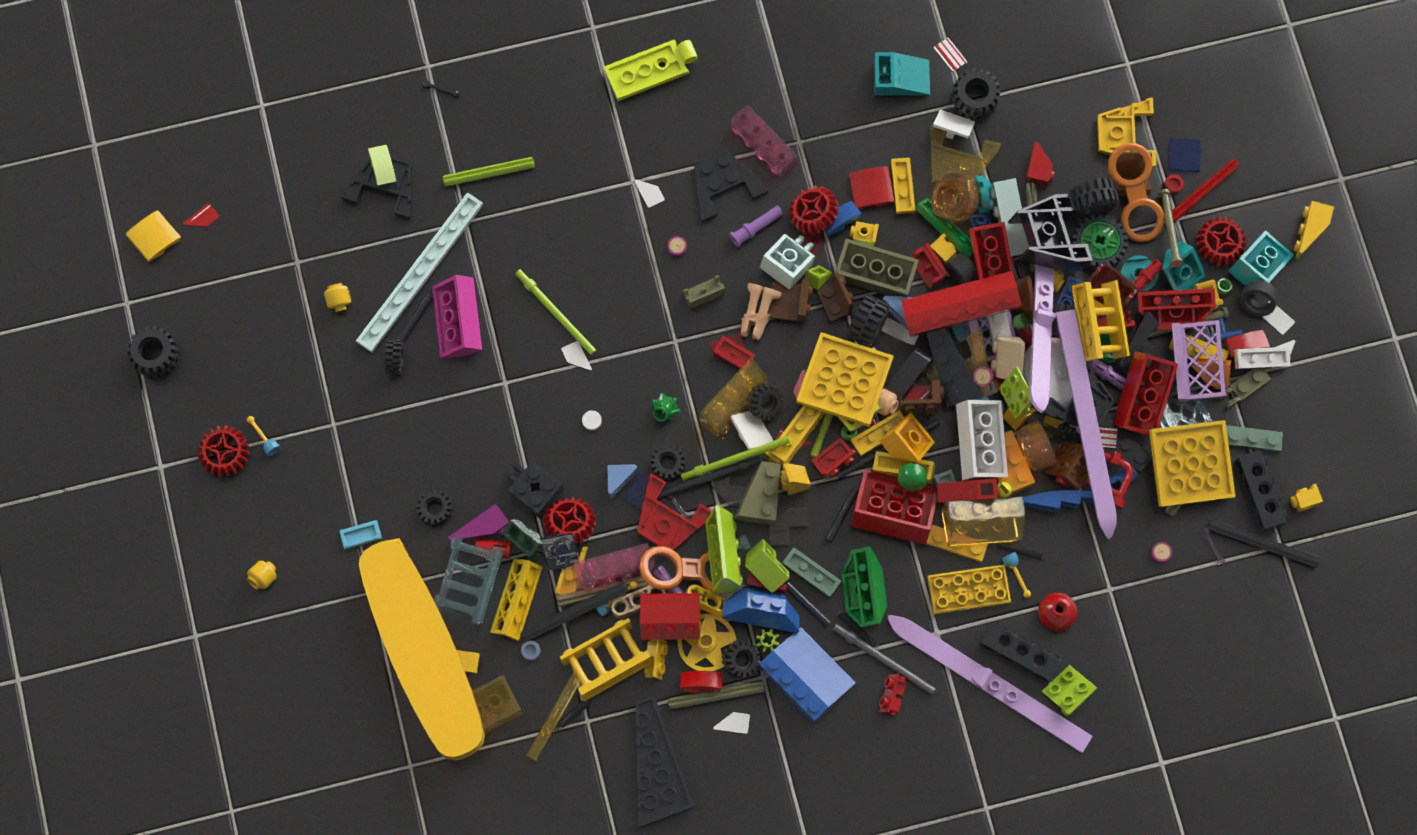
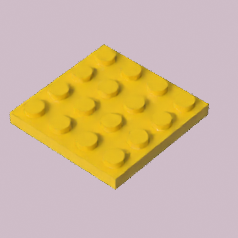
(844, 379)
(1192, 463)

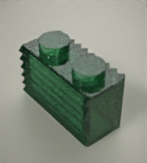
(524, 537)

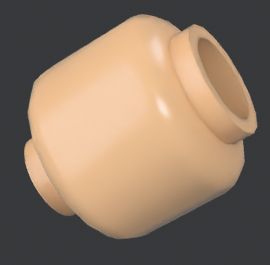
(887, 402)

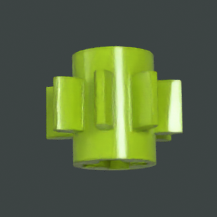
(769, 635)

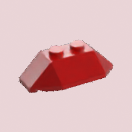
(1177, 306)

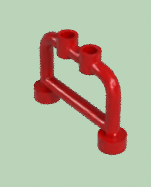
(1116, 460)

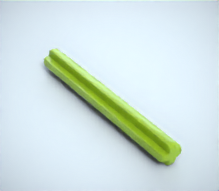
(488, 171)

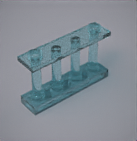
(487, 574)

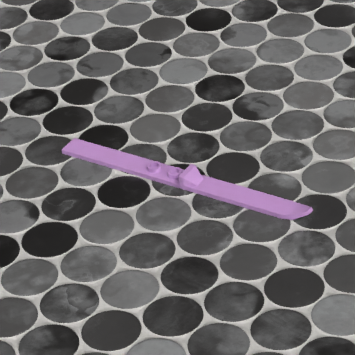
(1041, 337)
(1087, 421)
(990, 682)

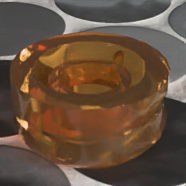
(946, 195)
(1036, 447)

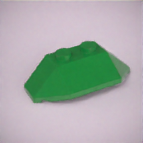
(864, 587)

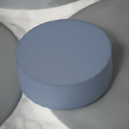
(530, 650)

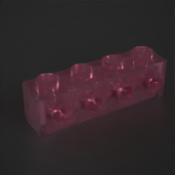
(763, 140)
(609, 567)

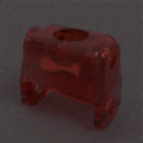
(1106, 273)

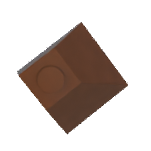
(1027, 298)

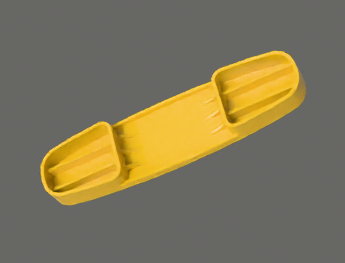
(421, 650)

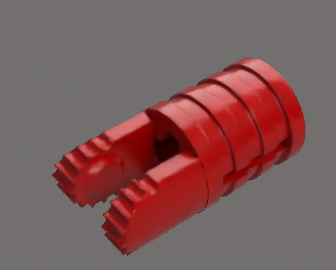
(488, 544)

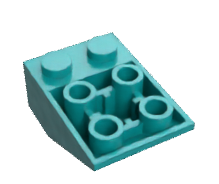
(900, 75)

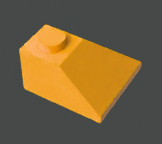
(907, 440)

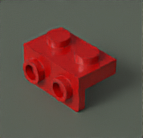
(833, 458)

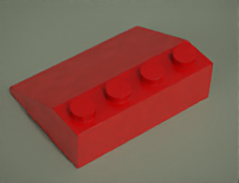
(893, 511)

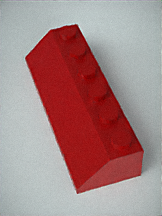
(961, 304)

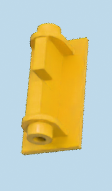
(657, 650)

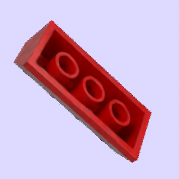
(1145, 393)

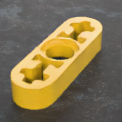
(708, 595)

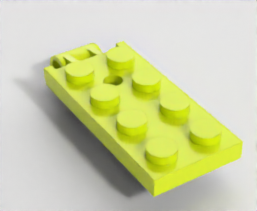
(643, 70)

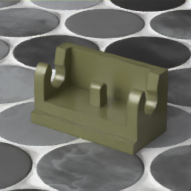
(704, 292)

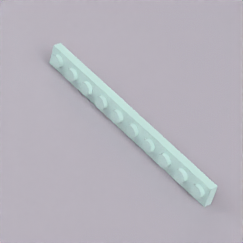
(419, 272)

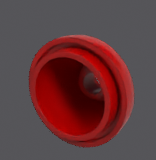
(1051, 618)

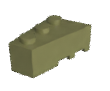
(761, 497)

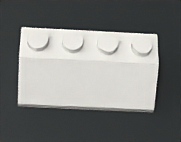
(981, 440)

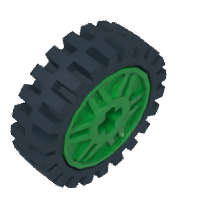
(1101, 230)

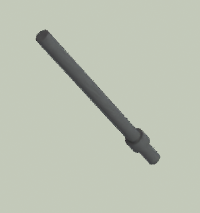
(851, 637)

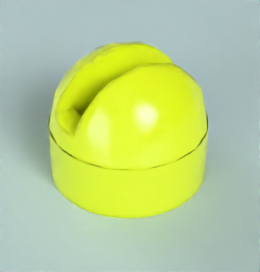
(1001, 493)

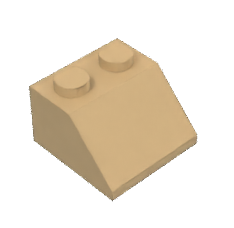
(1008, 355)

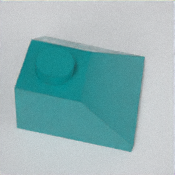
(1188, 273)

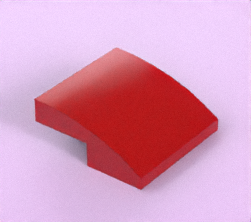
(872, 187)

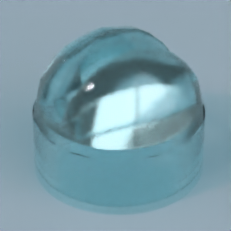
(745, 545)

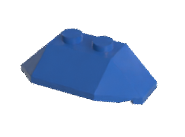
(761, 609)

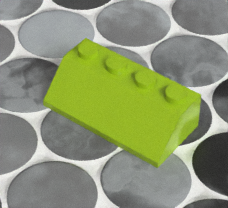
(723, 551)

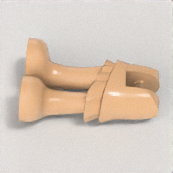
(758, 319)

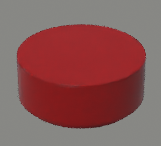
(1174, 184)

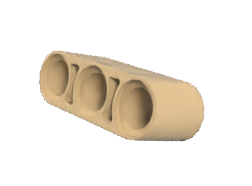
(627, 601)

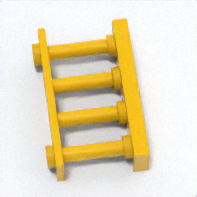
(1087, 320)
(606, 678)

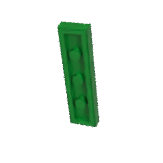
(952, 232)

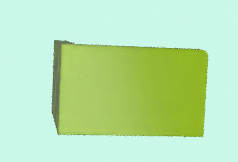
(763, 564)

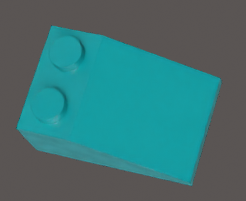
(1261, 260)

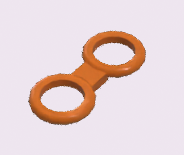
(1136, 192)
(685, 569)

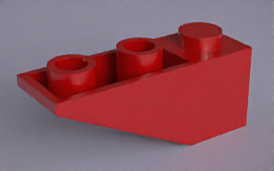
(967, 490)

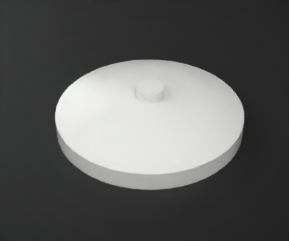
(1059, 382)

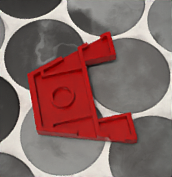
(662, 524)

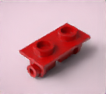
(893, 685)

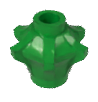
(665, 408)

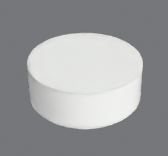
(591, 420)

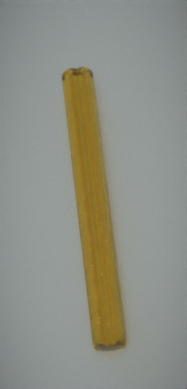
(554, 717)

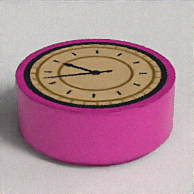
(677, 246)
(983, 376)
(1161, 552)

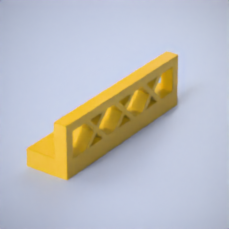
(798, 431)
(519, 599)

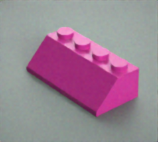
(457, 317)

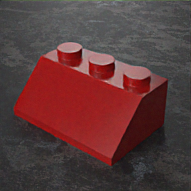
(991, 250)
(670, 616)

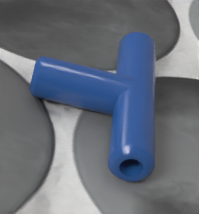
(1225, 335)

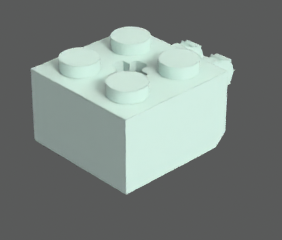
(788, 260)

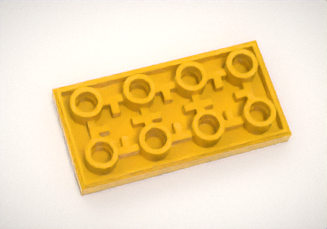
(969, 589)

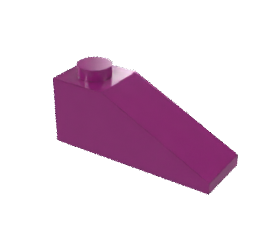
(485, 526)

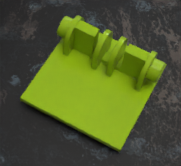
(1016, 393)
(1069, 690)

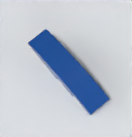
(1052, 500)

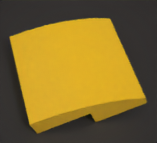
(153, 236)

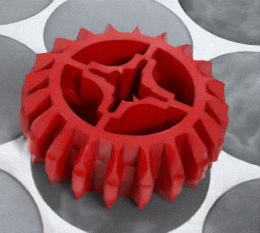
(816, 200)
(1228, 244)
(208, 448)
(563, 513)

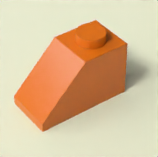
(1213, 369)

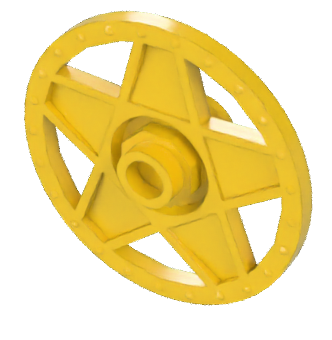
(708, 645)

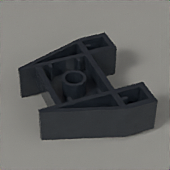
(1048, 235)

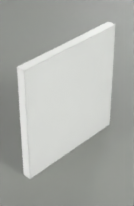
(953, 124)
(751, 429)

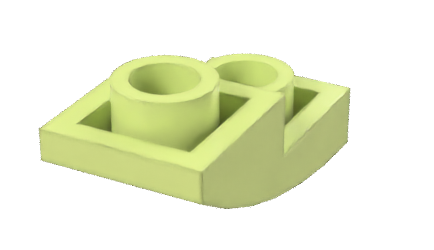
(382, 164)

